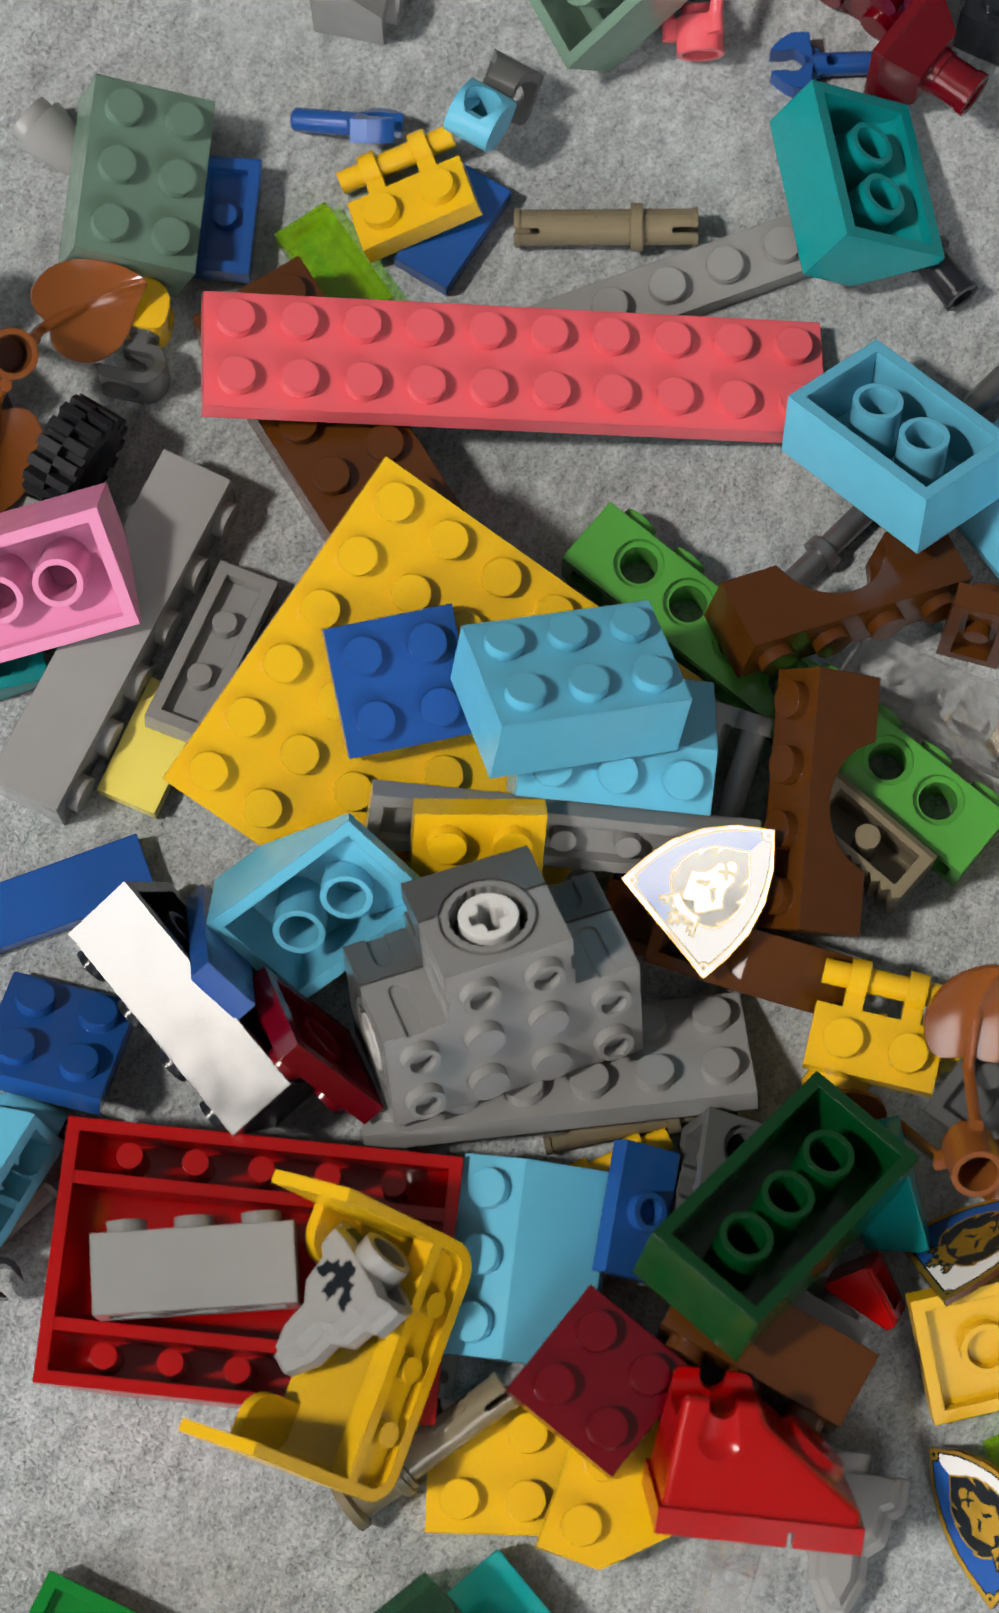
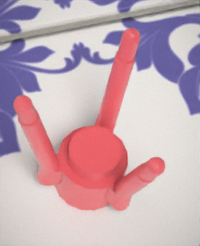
(697, 31)

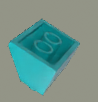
(854, 185)

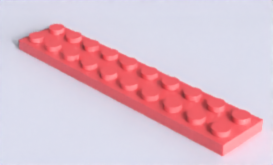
(501, 367)

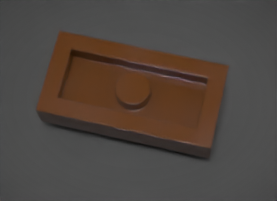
(972, 625)

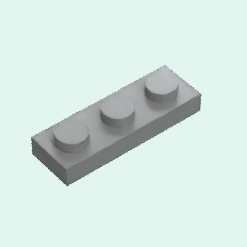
(211, 649)

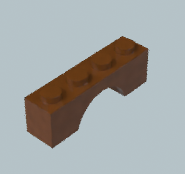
(773, 620)
(817, 726)

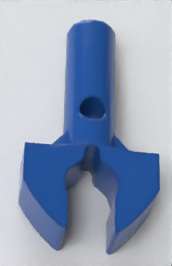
(815, 63)
(363, 127)

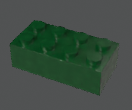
(775, 1215)

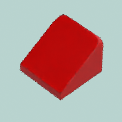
(868, 1288)

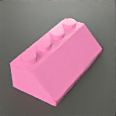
(64, 573)

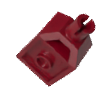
(915, 52)

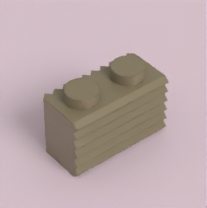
(878, 845)

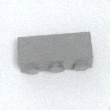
(195, 1267)

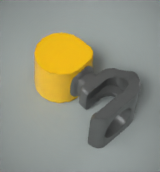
(149, 332)

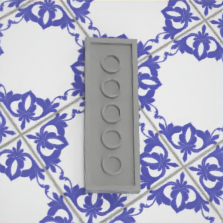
(690, 1061)

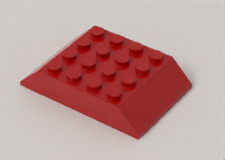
(172, 1172)

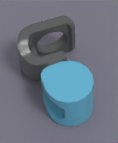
(486, 109)

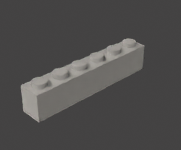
(91, 681)

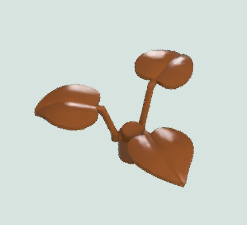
(88, 315)
(964, 1024)

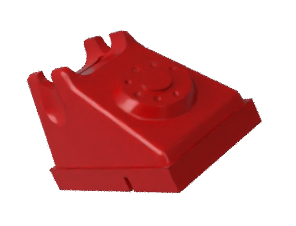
(744, 1472)

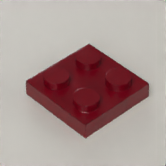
(313, 1047)
(597, 1381)

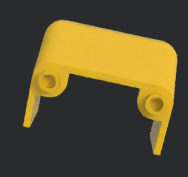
(360, 1408)

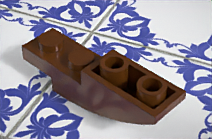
(764, 966)

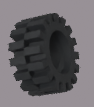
(74, 449)

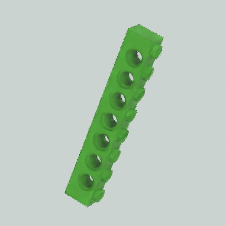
(627, 537)

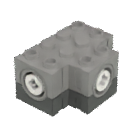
(492, 986)

